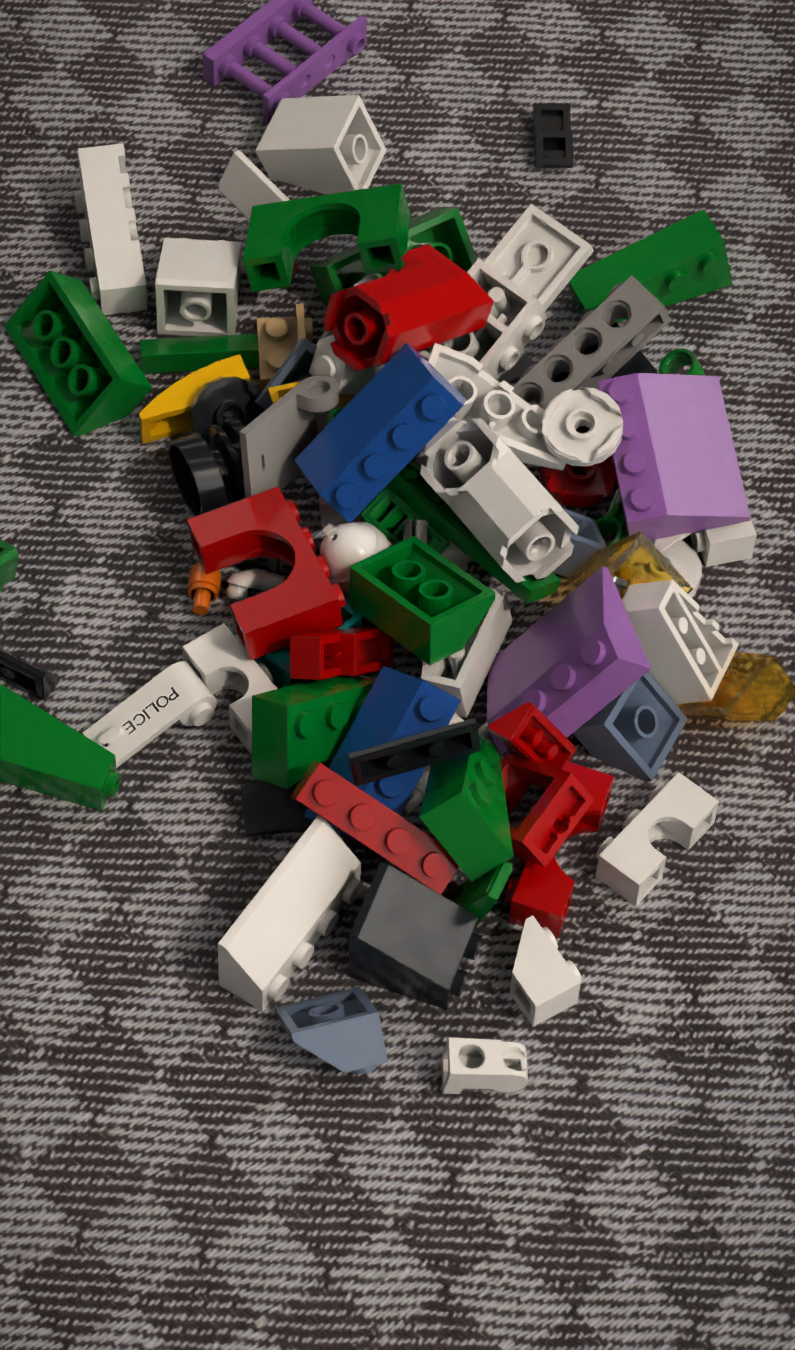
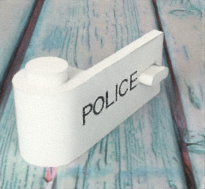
(152, 709)

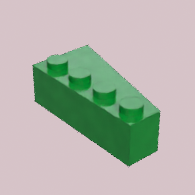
(670, 264)

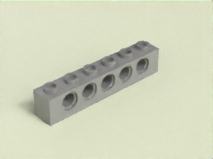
(616, 345)

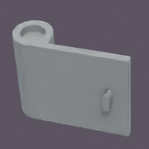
(283, 432)

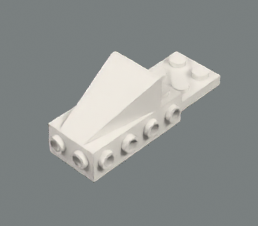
(523, 280)

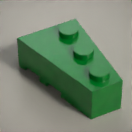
(303, 725)
(468, 810)

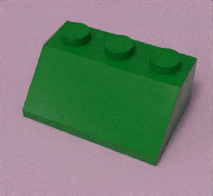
(419, 598)

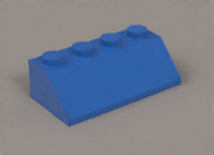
(379, 432)
(392, 710)

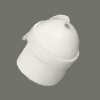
(348, 545)

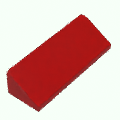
(533, 736)

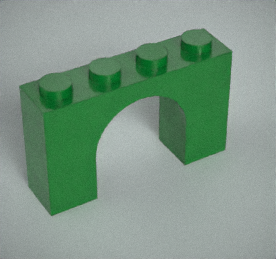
(286, 227)

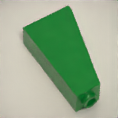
(51, 756)

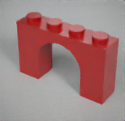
(269, 528)

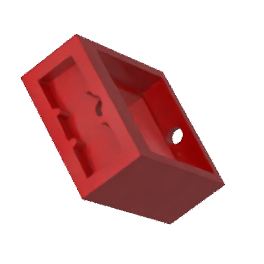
(562, 801)

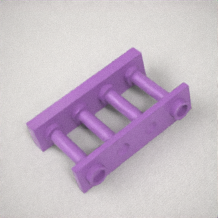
(272, 22)

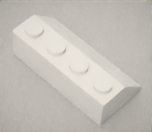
(289, 916)

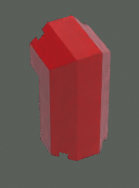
(418, 305)

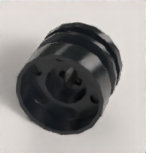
(211, 469)

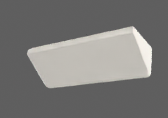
(247, 185)

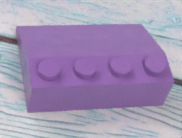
(675, 455)
(569, 659)

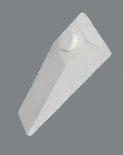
(497, 405)

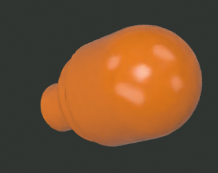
(203, 588)

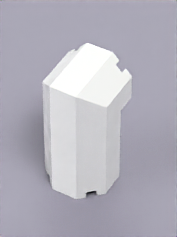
(498, 499)

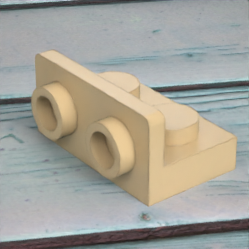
(277, 340)

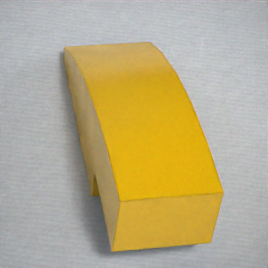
(170, 410)

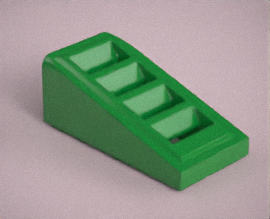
(388, 510)
(483, 892)

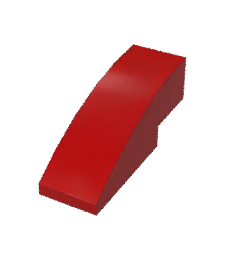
(339, 652)

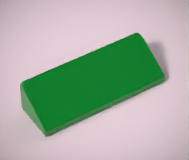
(194, 353)

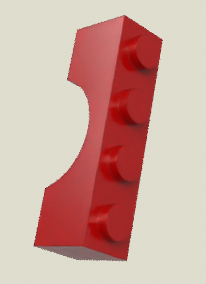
(375, 826)
(548, 889)

